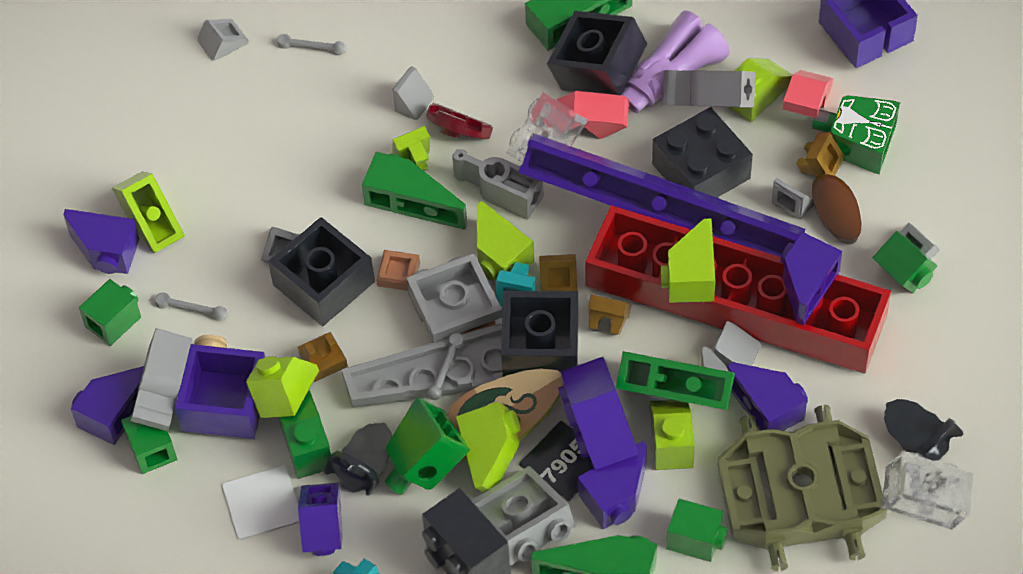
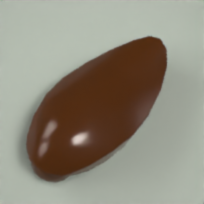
(837, 207)

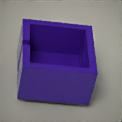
(868, 27)
(216, 393)
(596, 414)

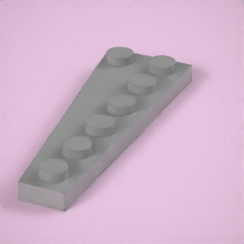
(416, 370)

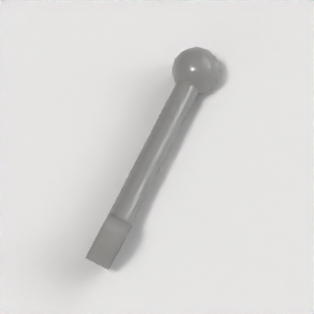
(284, 42)
(163, 301)
(456, 342)

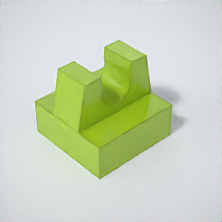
(413, 146)

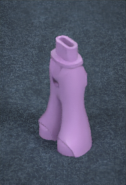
(683, 48)

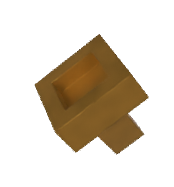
(822, 156)
(558, 272)
(603, 307)
(325, 353)

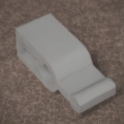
(709, 88)
(500, 182)
(161, 379)

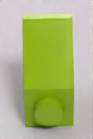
(769, 84)
(148, 207)
(500, 243)
(691, 266)
(280, 385)
(672, 434)
(492, 442)

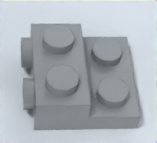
(453, 297)
(526, 513)

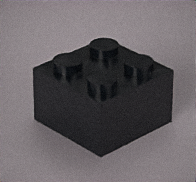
(597, 53)
(702, 155)
(321, 271)
(539, 330)
(463, 538)

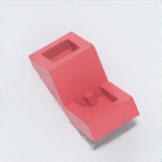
(807, 93)
(604, 111)

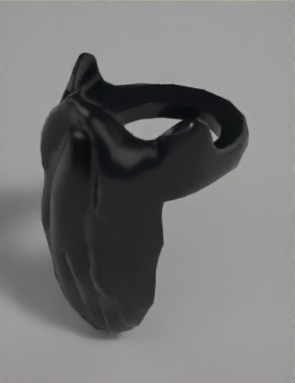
(919, 429)
(361, 460)

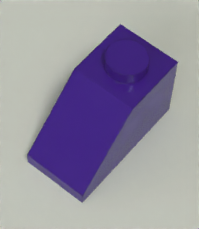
(104, 239)
(808, 273)
(768, 396)
(106, 404)
(614, 490)
(320, 518)

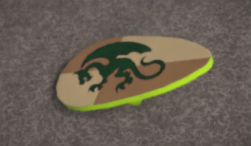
(526, 392)

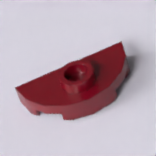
(456, 123)

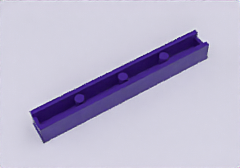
(652, 195)

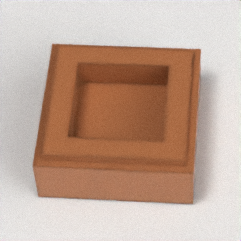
(396, 268)

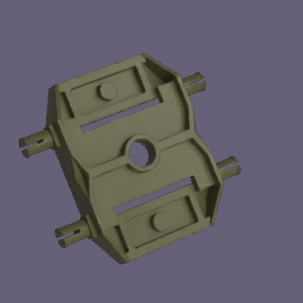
(801, 512)

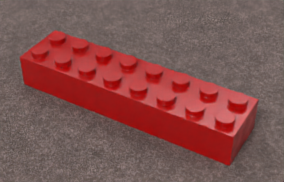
(747, 291)

